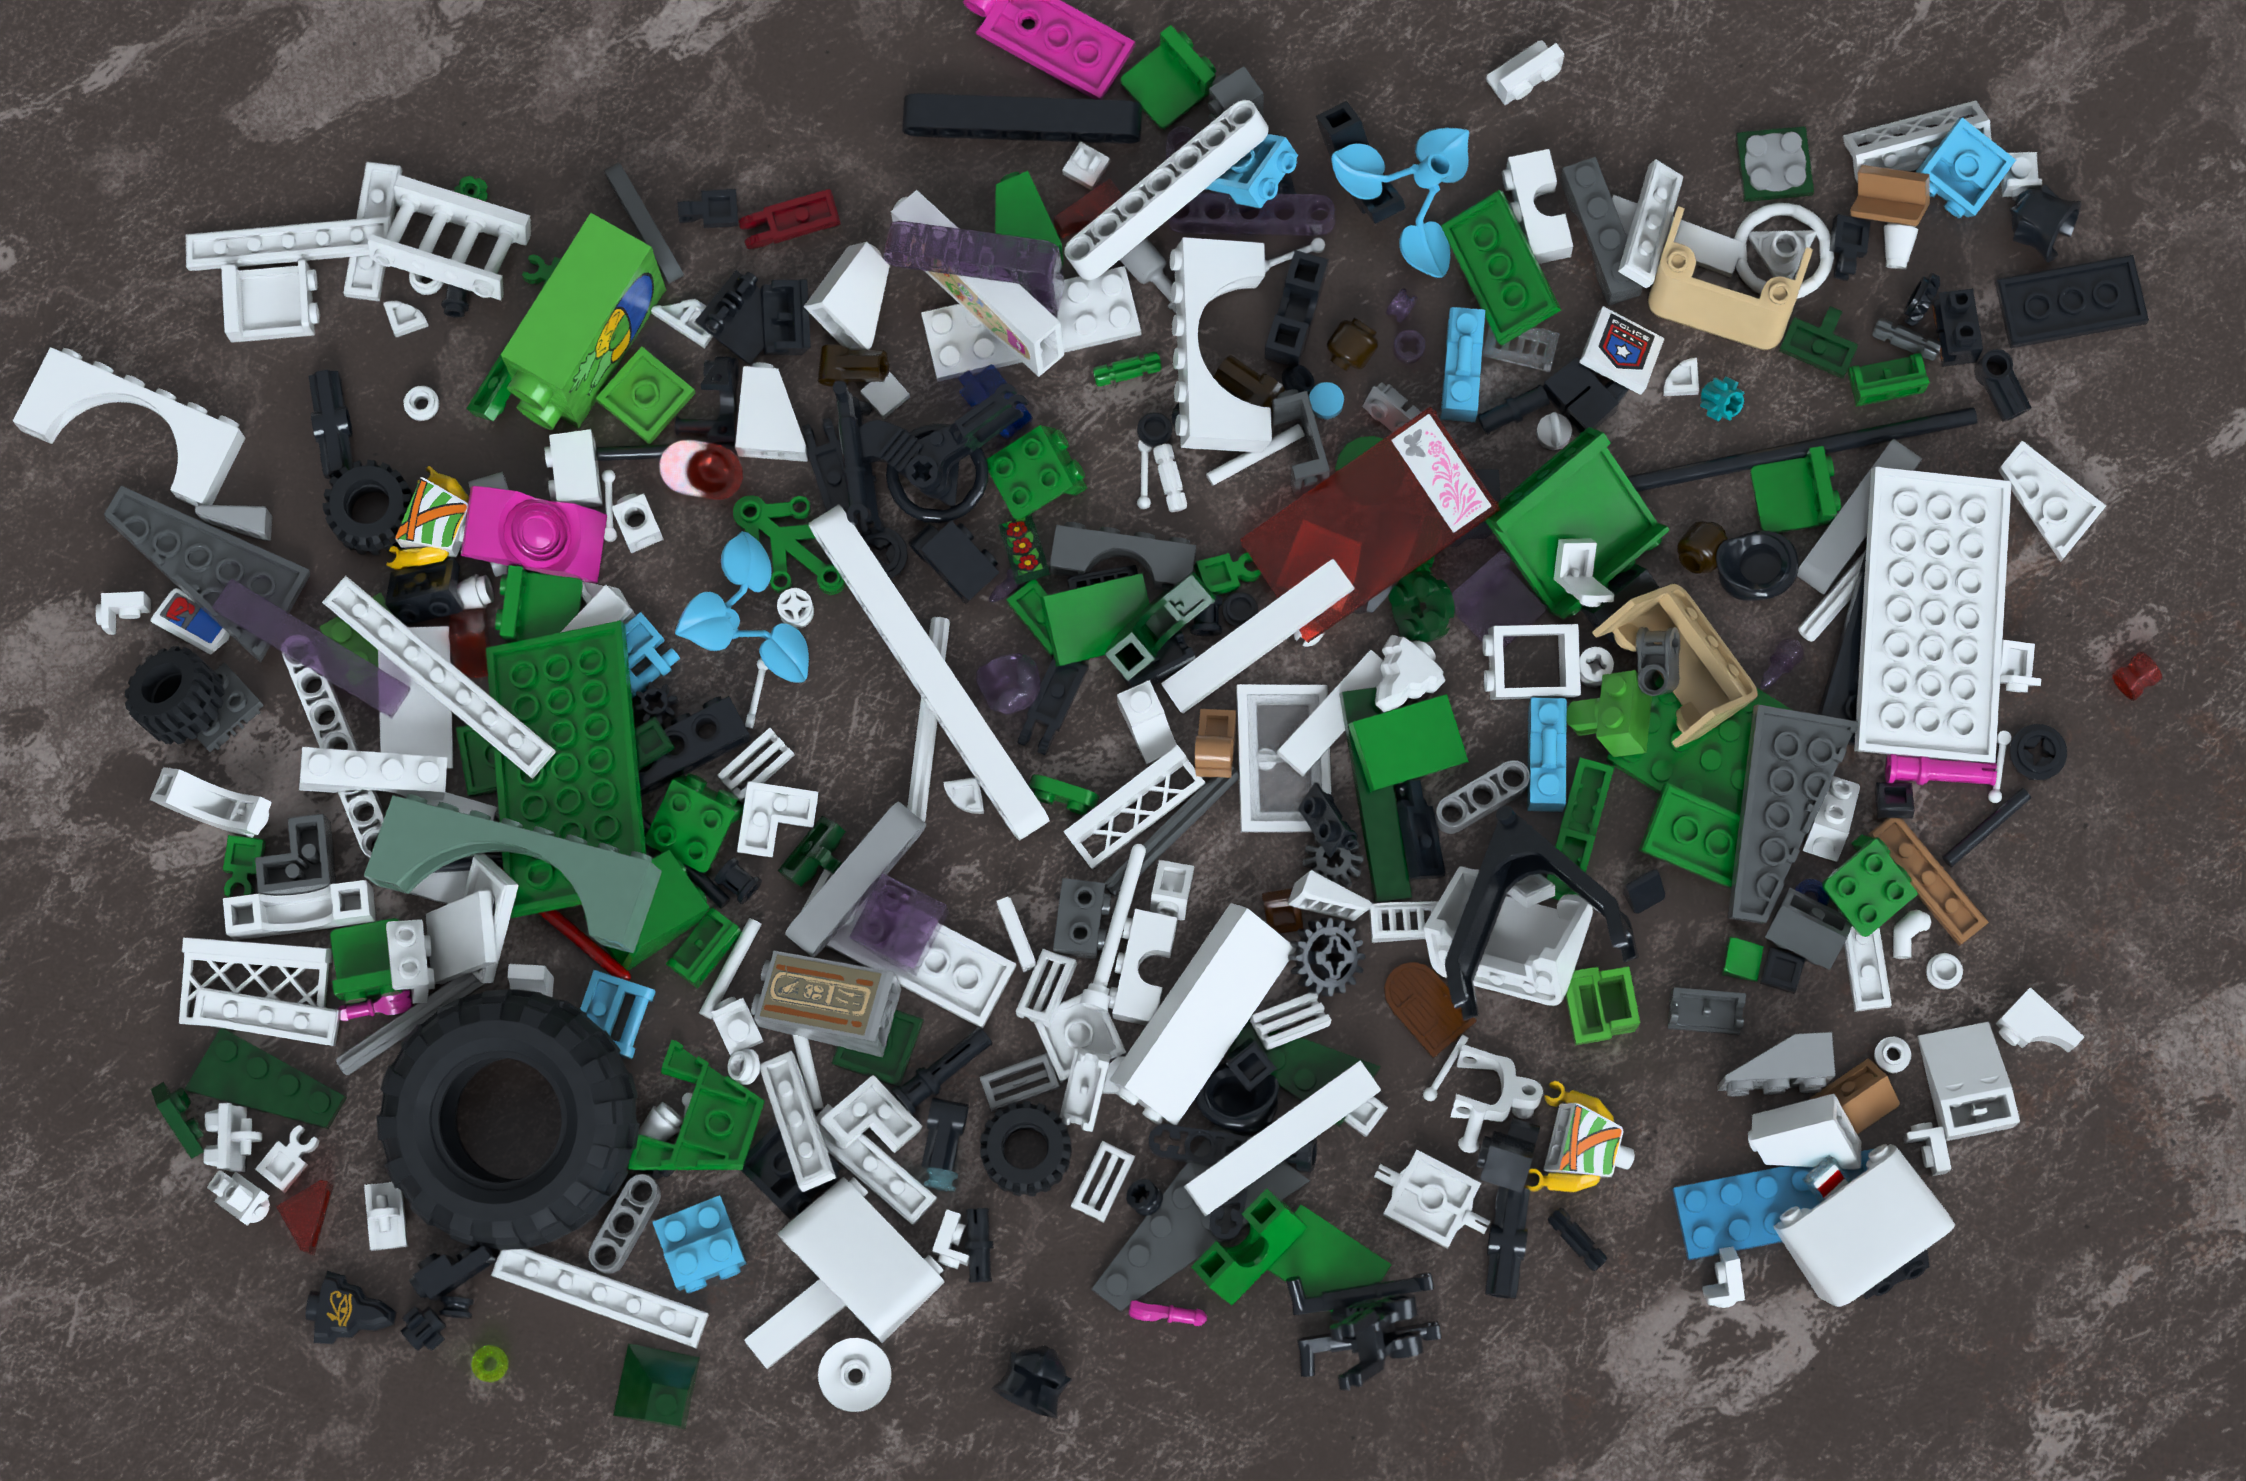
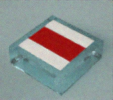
(1826, 1178)

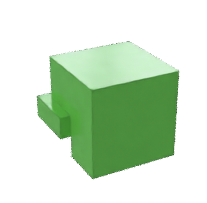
(1601, 1004)

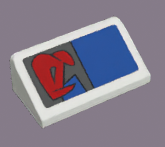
(189, 622)

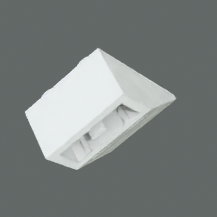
(1968, 1081)

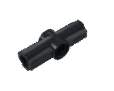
(331, 422)
(1507, 1243)

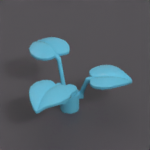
(1442, 159)
(714, 623)

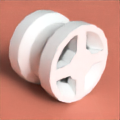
(794, 600)
(1592, 673)

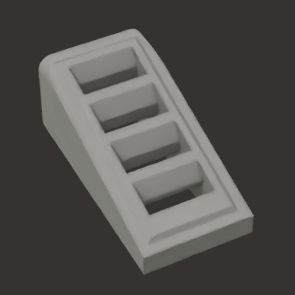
(247, 520)

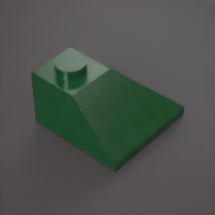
(656, 1386)

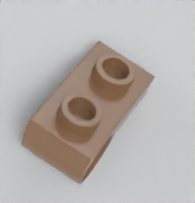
(1215, 743)

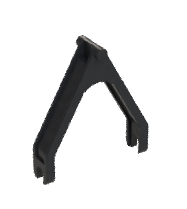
(1511, 856)

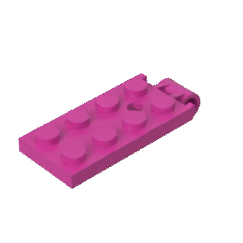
(1060, 43)

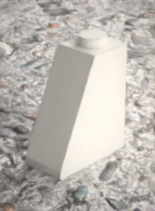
(851, 296)
(766, 417)
(1806, 1134)

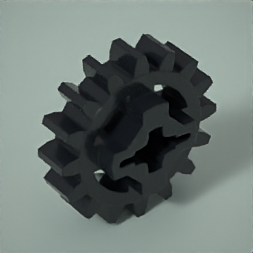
(1323, 939)

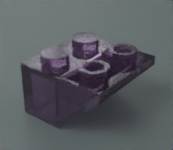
(899, 924)

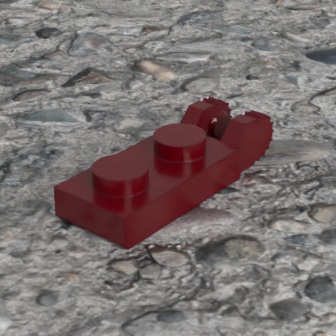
(792, 219)

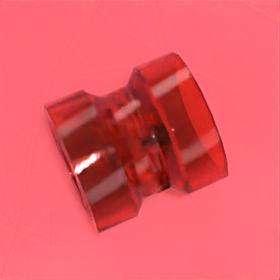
(2137, 676)

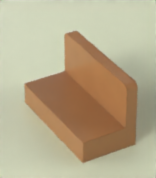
(1891, 195)
(1863, 1094)

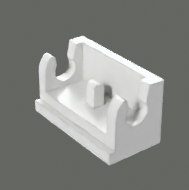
(1085, 1088)

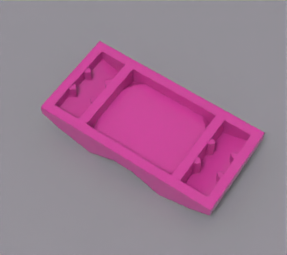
(534, 533)

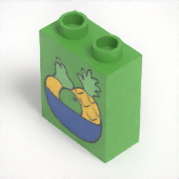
(582, 324)

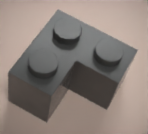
(308, 865)

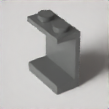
(1292, 406)

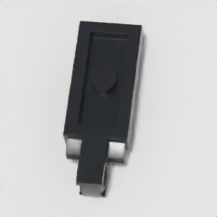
(1419, 832)

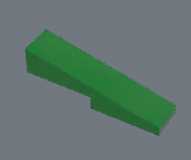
(1582, 817)

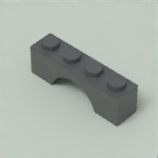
(1595, 209)
(1081, 549)

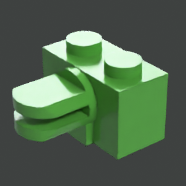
(1617, 717)

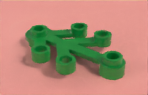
(784, 540)

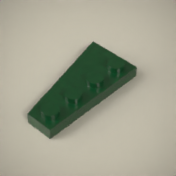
(1303, 1064)
(254, 1079)

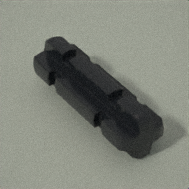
(1577, 1239)

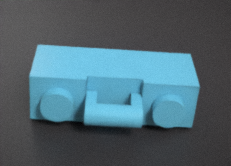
(1462, 364)
(1547, 754)

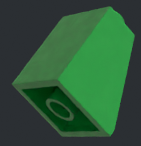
(1021, 210)
(673, 910)

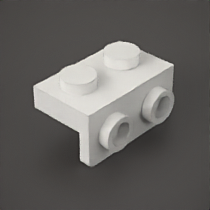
(1526, 70)
(408, 960)

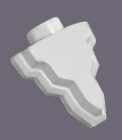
(1406, 672)

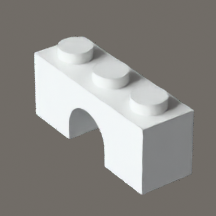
(1529, 178)
(1147, 936)

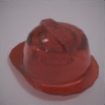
(701, 469)

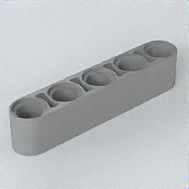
(1850, 524)
(855, 879)

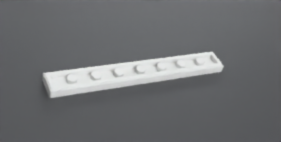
(439, 677)

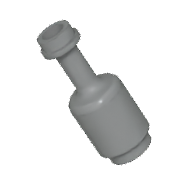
(1147, 266)

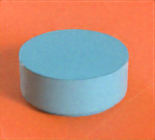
(1326, 400)

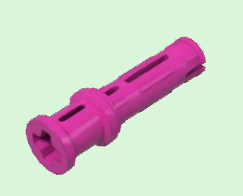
(1924, 769)

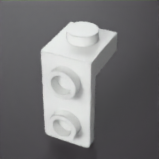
(1575, 572)
(1833, 820)

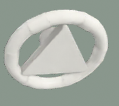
(1783, 249)

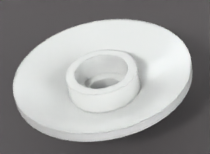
(838, 1364)

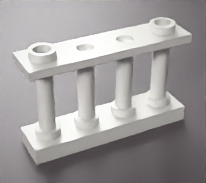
(458, 209)

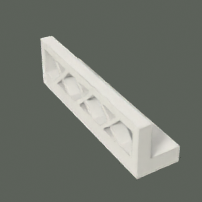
(1911, 149)
(1125, 797)

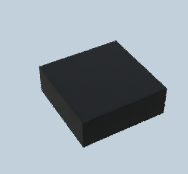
(1894, 800)
(1782, 970)

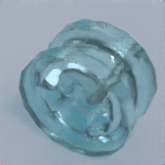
(940, 1179)

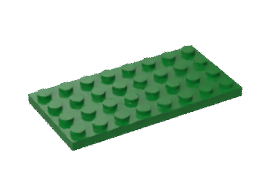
(579, 701)

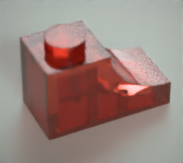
(1086, 209)

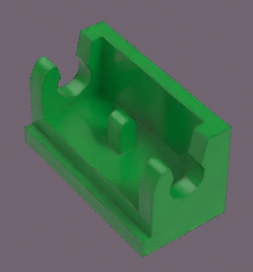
(1888, 380)
(704, 948)

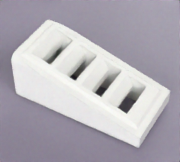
(1327, 897)
(1391, 909)

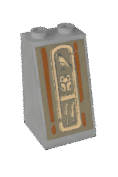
(827, 1001)

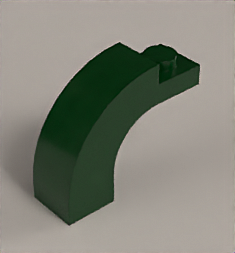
(1156, 624)

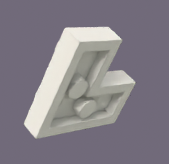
(765, 808)
(875, 1108)

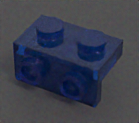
(982, 386)

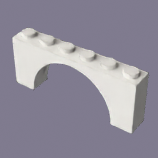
(71, 386)
(1208, 413)

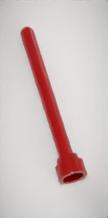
(586, 944)

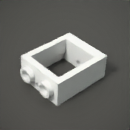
(1568, 662)

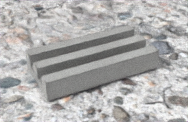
(1025, 1095)

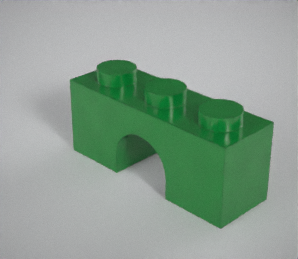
(1236, 1268)

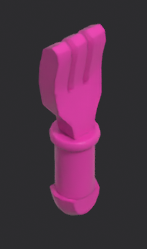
(387, 1005)
(1154, 1312)

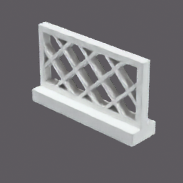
(257, 954)

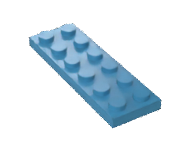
(1743, 1208)

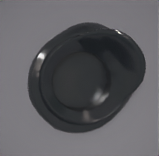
(1757, 565)
(1233, 1107)

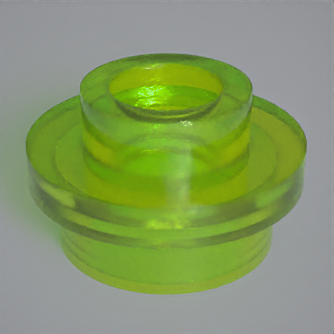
(479, 1359)

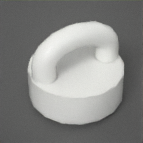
(1554, 431)

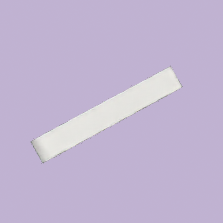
(1166, 190)
(330, 735)

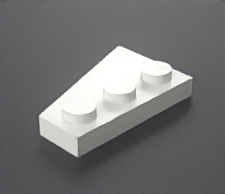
(2050, 498)

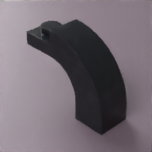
(1341, 128)

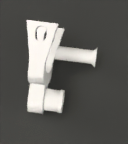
(1516, 1092)

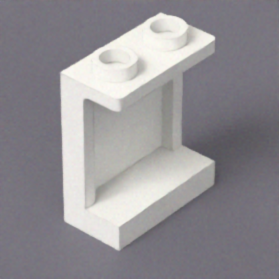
(269, 302)

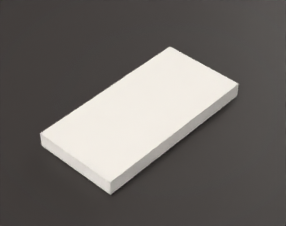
(422, 721)

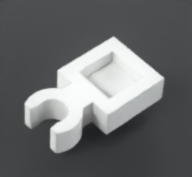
(284, 1163)

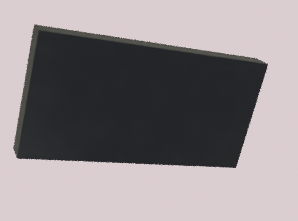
(2071, 301)

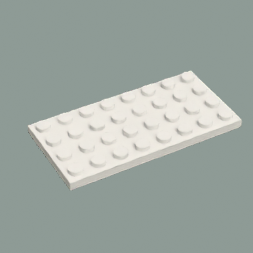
(1932, 615)

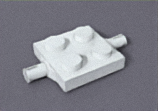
(1432, 1199)

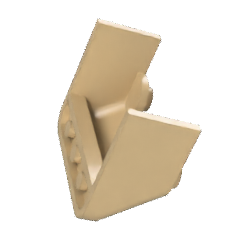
(1718, 309)
(1710, 676)

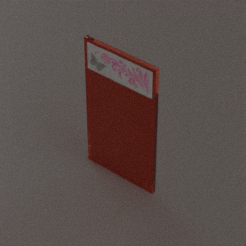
(1375, 517)

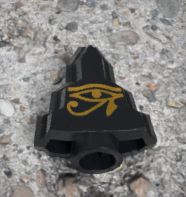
(344, 1310)

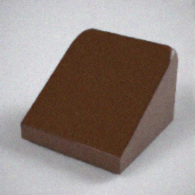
(1279, 913)

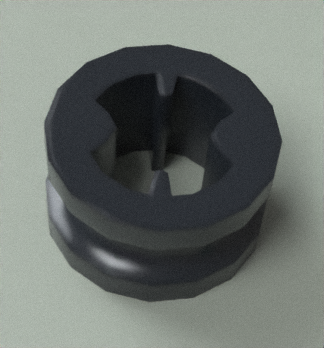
(1140, 1189)
(456, 1307)

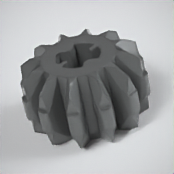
(1346, 859)

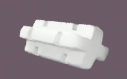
(1170, 478)

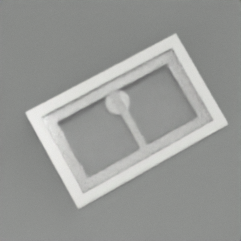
(1267, 784)

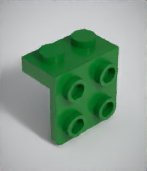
(1170, 78)
(1035, 471)
(1795, 492)
(536, 604)
(693, 821)
(1869, 886)
(362, 962)

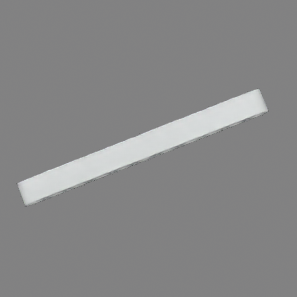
(929, 672)

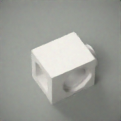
(643, 535)

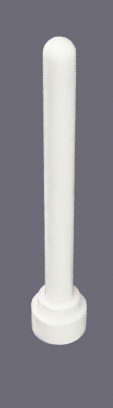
(1096, 995)

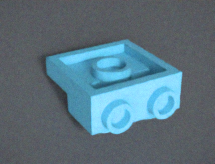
(1965, 169)
(1258, 173)
(700, 1244)

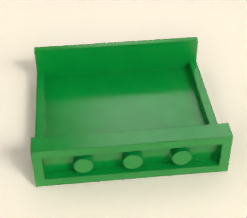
(1575, 497)

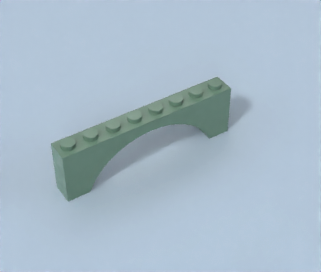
(425, 837)

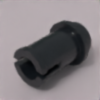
(456, 302)

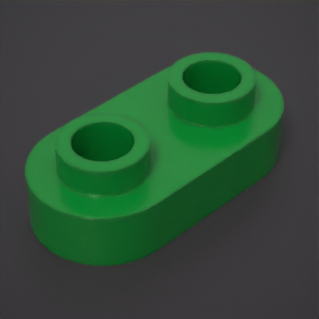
(1049, 790)

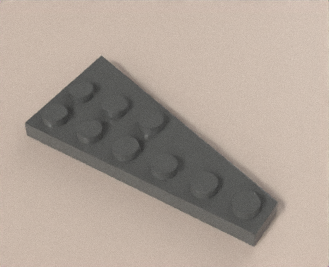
(1180, 1231)

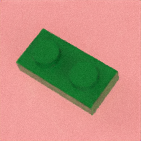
(493, 393)
(1028, 608)

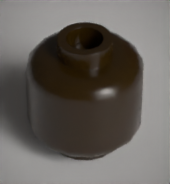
(1352, 344)
(1699, 546)

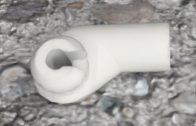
(1905, 929)

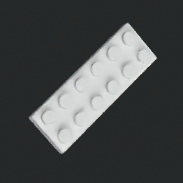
(1088, 315)
(953, 975)

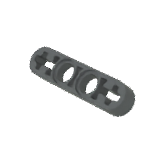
(643, 222)

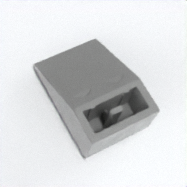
(1797, 1062)

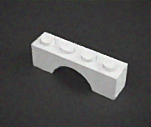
(362, 770)
(278, 915)

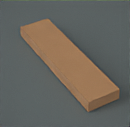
(1931, 881)

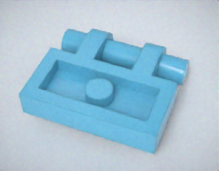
(641, 643)

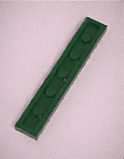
(1377, 811)

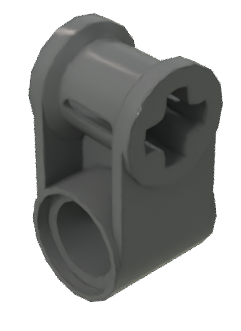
(1658, 657)

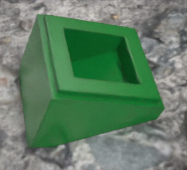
(1742, 959)

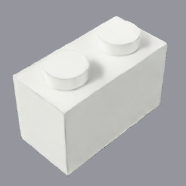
(574, 468)

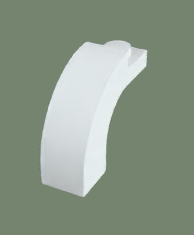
(210, 803)

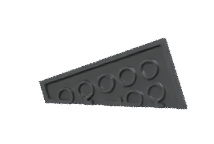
(205, 559)
(1784, 787)

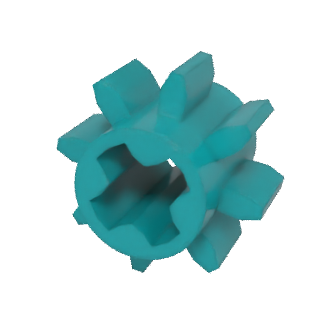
(1722, 399)

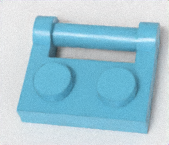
(604, 1002)

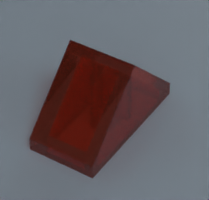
(469, 641)
(306, 1214)

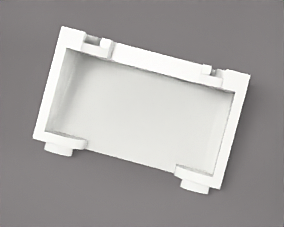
(1529, 948)
(1864, 1228)
(862, 1258)

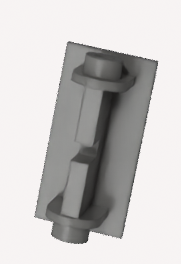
(1385, 406)

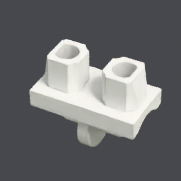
(234, 1137)
(240, 1197)
(385, 1216)

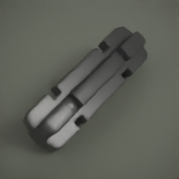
(1906, 339)

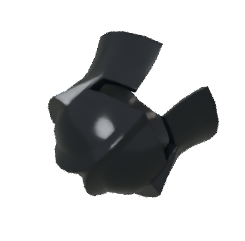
(2040, 217)
(1034, 1380)

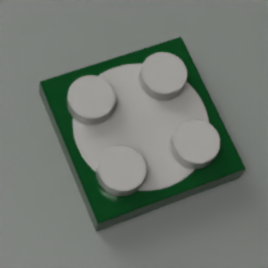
(1774, 164)

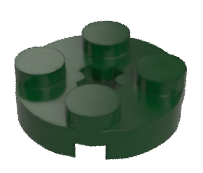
(1406, 609)

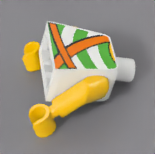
(432, 522)
(1582, 1144)

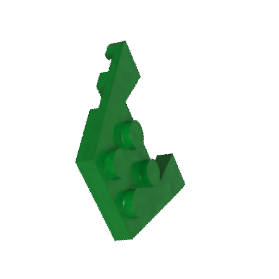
(716, 1124)

